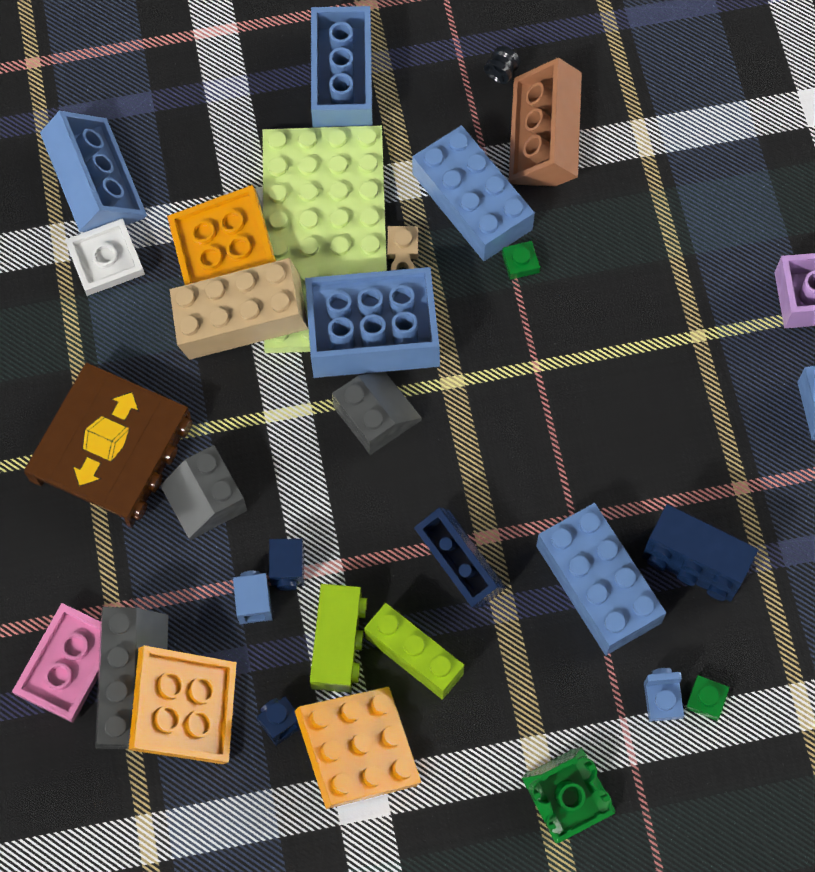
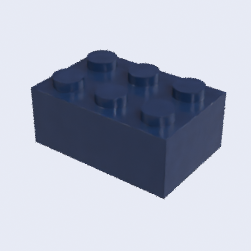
(699, 553)

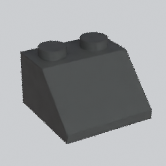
(374, 409)
(203, 493)

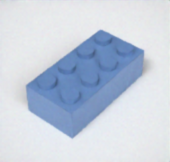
(341, 66)
(472, 193)
(600, 579)

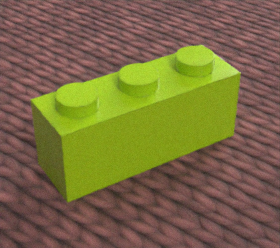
(337, 638)
(414, 651)

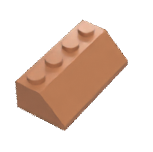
(545, 125)

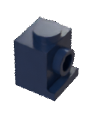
(278, 720)

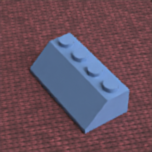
(91, 170)

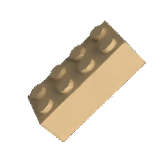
(238, 309)

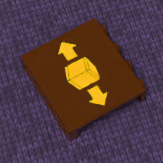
(110, 443)

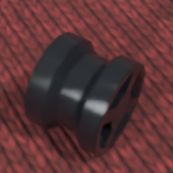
(502, 65)

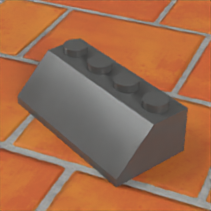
(121, 635)

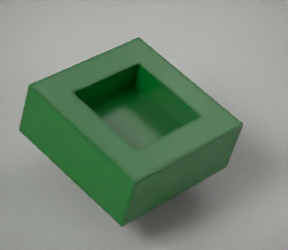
(520, 260)
(707, 698)

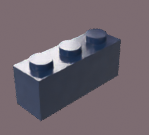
(460, 558)

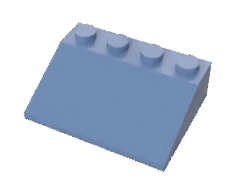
(372, 322)

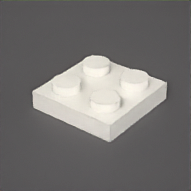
(104, 257)

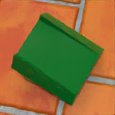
(568, 794)

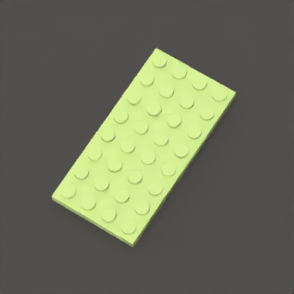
(324, 206)

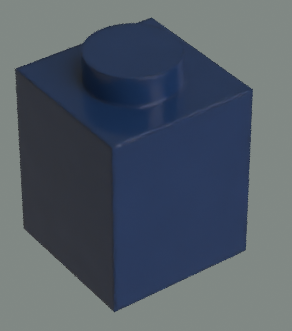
(286, 563)

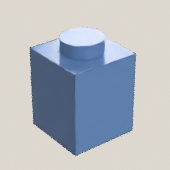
(252, 597)

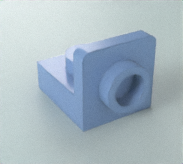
(663, 695)

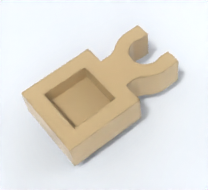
(402, 246)

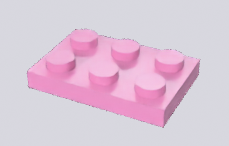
(63, 664)

